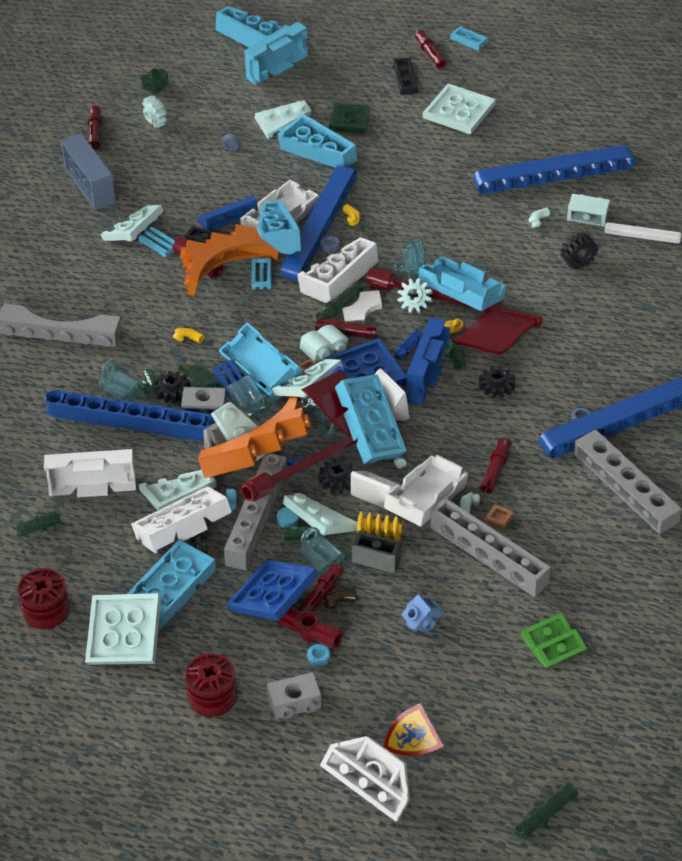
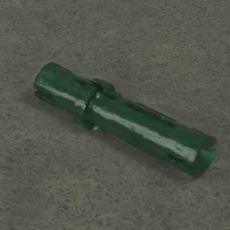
(334, 306)
(539, 816)

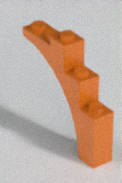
(220, 249)
(265, 439)

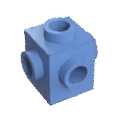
(422, 613)

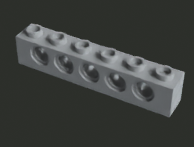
(628, 481)
(253, 518)
(490, 547)

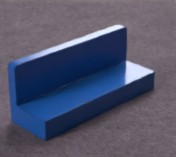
(227, 214)

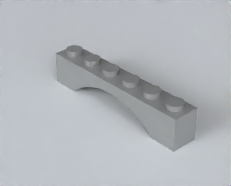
(99, 330)

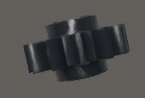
(497, 382)
(171, 386)
(336, 476)

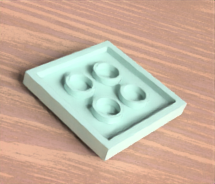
(459, 108)
(123, 629)

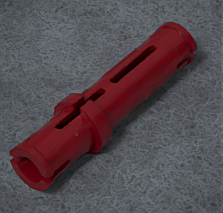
(422, 39)
(94, 123)
(348, 328)
(498, 459)
(324, 585)

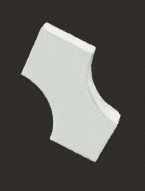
(367, 303)

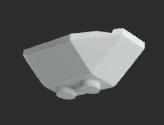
(370, 773)

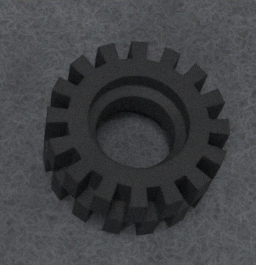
(579, 250)

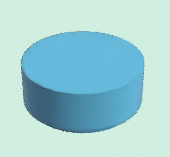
(231, 497)
(286, 517)
(319, 655)

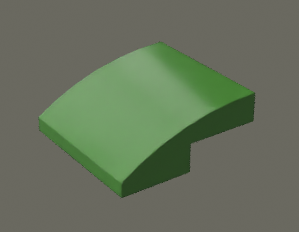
(553, 640)

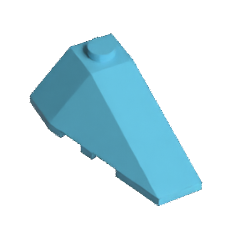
(279, 227)

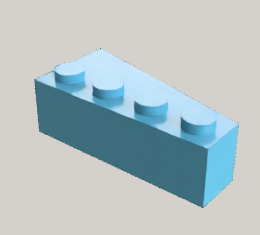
(244, 28)
(317, 143)

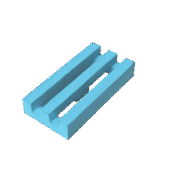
(466, 38)
(160, 239)
(261, 284)

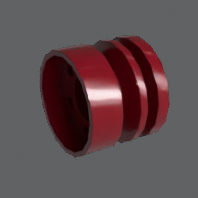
(43, 598)
(211, 685)

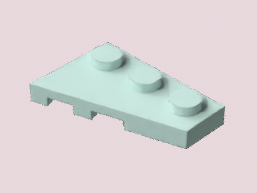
(280, 117)
(138, 222)
(313, 374)
(233, 422)
(169, 492)
(318, 515)

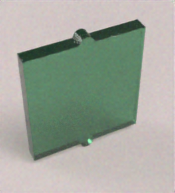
(200, 375)

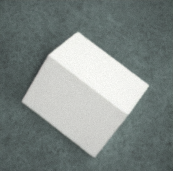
(395, 396)
(370, 487)

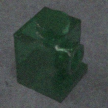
(158, 78)

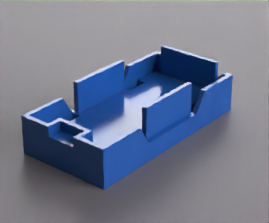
(423, 366)

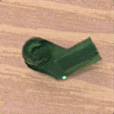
(148, 385)

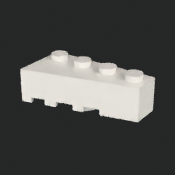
(339, 271)

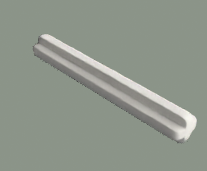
(643, 233)

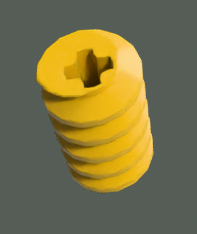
(385, 528)

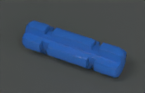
(408, 344)

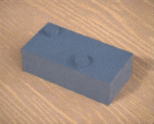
(88, 171)

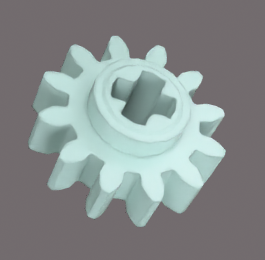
(154, 111)
(412, 289)

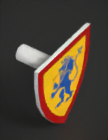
(412, 734)

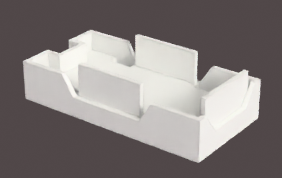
(296, 200)
(90, 472)
(425, 489)
(181, 517)

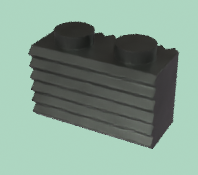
(376, 552)

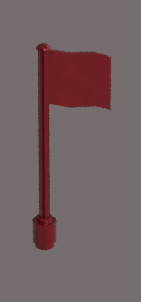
(491, 332)
(326, 397)

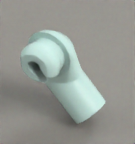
(537, 216)
(468, 500)

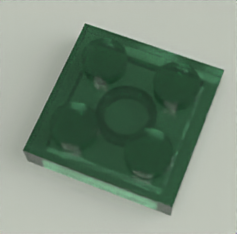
(349, 118)

